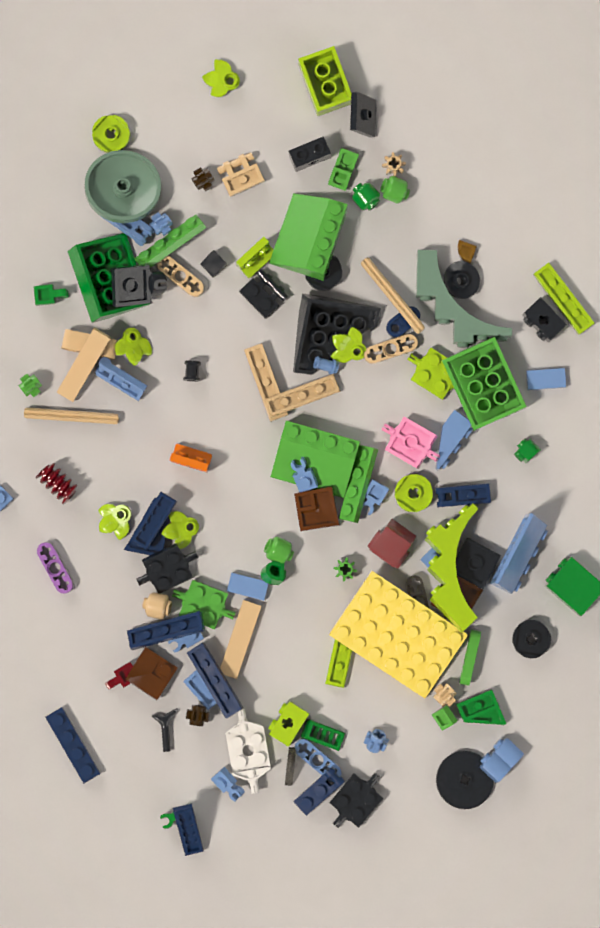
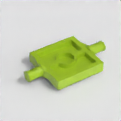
(431, 373)

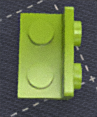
(255, 258)

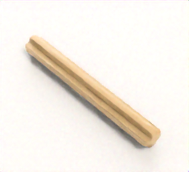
(392, 295)
(66, 415)

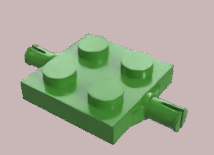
(205, 599)

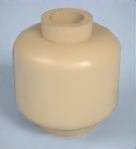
(157, 605)

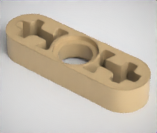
(187, 289)
(402, 339)

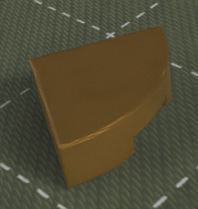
(466, 251)

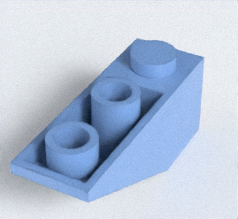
(452, 432)

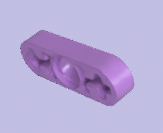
(57, 583)

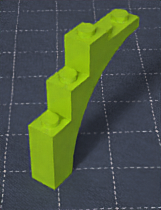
(443, 568)

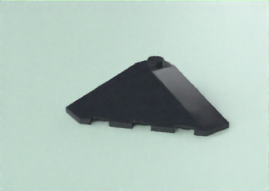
(320, 320)

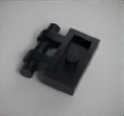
(259, 298)

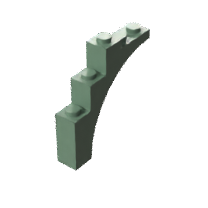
(465, 326)

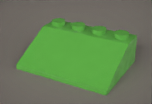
(309, 235)
(484, 383)
(324, 452)

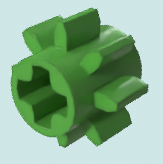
(30, 385)
(341, 572)

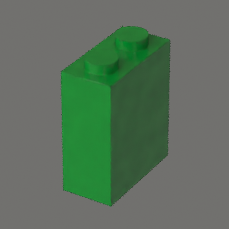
(574, 585)

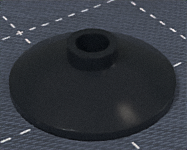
(469, 279)

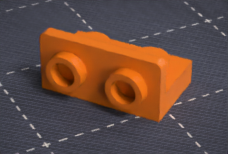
(191, 458)

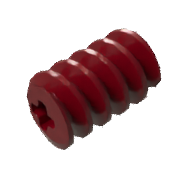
(57, 482)

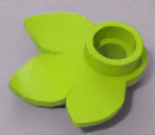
(218, 78)
(346, 344)
(134, 348)
(113, 522)
(178, 530)

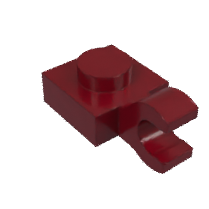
(121, 674)

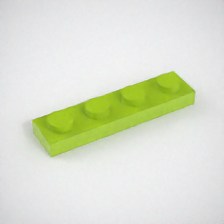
(563, 298)

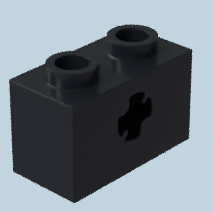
(309, 154)
(542, 309)

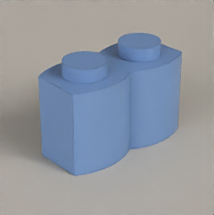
(501, 759)

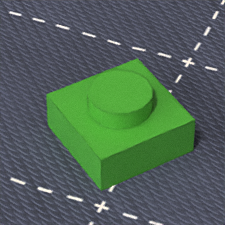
(444, 717)

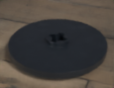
(457, 793)

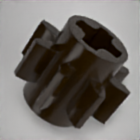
(202, 179)
(197, 715)

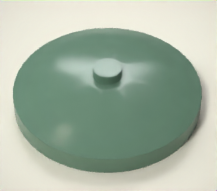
(122, 186)

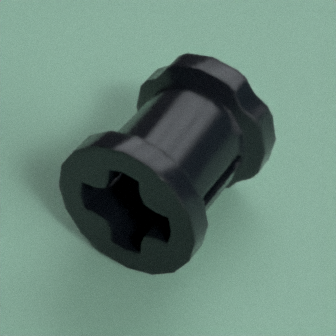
(192, 371)

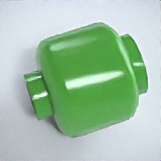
(394, 189)
(278, 550)

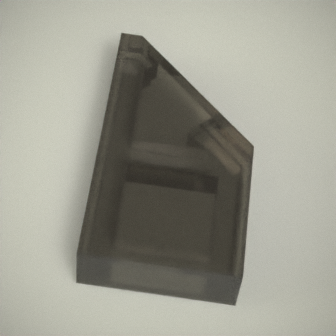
(290, 766)

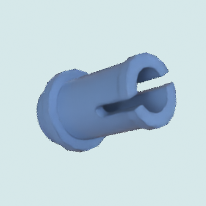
(326, 365)

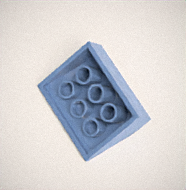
(519, 553)

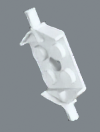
(246, 766)

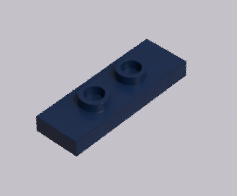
(153, 521)
(188, 829)

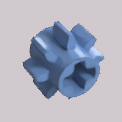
(161, 223)
(376, 741)

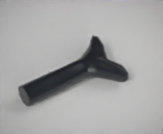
(164, 721)

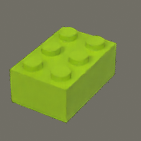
(325, 81)

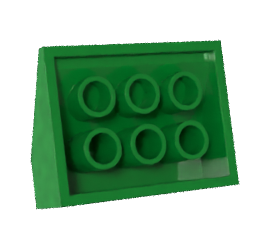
(92, 268)

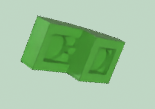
(343, 169)

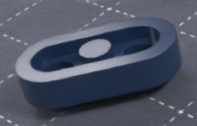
(401, 323)

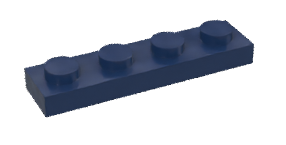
(165, 630)
(215, 680)
(72, 745)

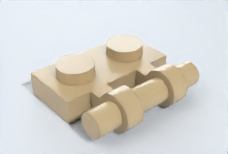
(243, 179)

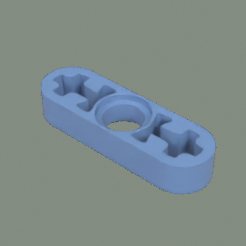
(310, 746)

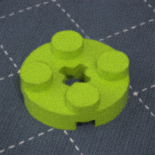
(110, 123)
(424, 491)

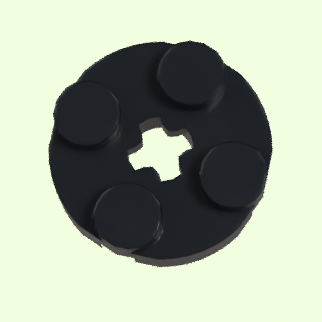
(331, 280)
(522, 645)

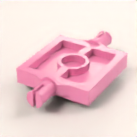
(411, 442)

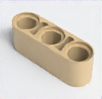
(75, 341)

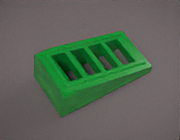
(307, 730)

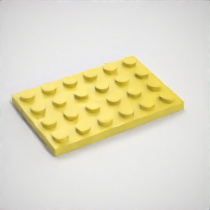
(398, 634)

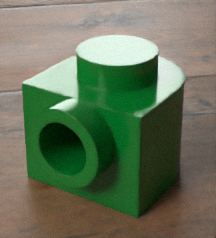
(526, 450)
(273, 573)

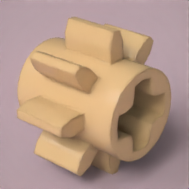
(390, 169)
(444, 695)

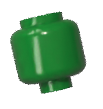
(366, 196)

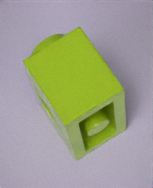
(298, 717)

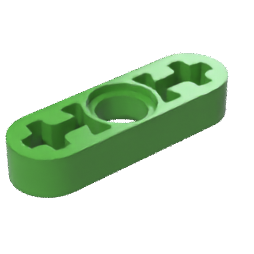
(470, 657)

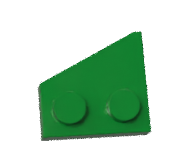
(481, 709)

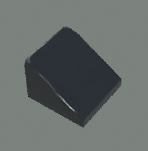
(213, 263)

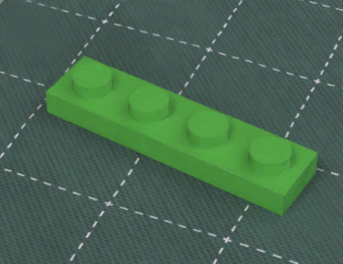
(171, 242)
(358, 484)

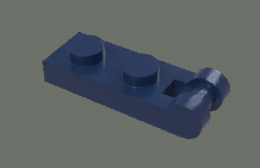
(464, 495)
(318, 791)

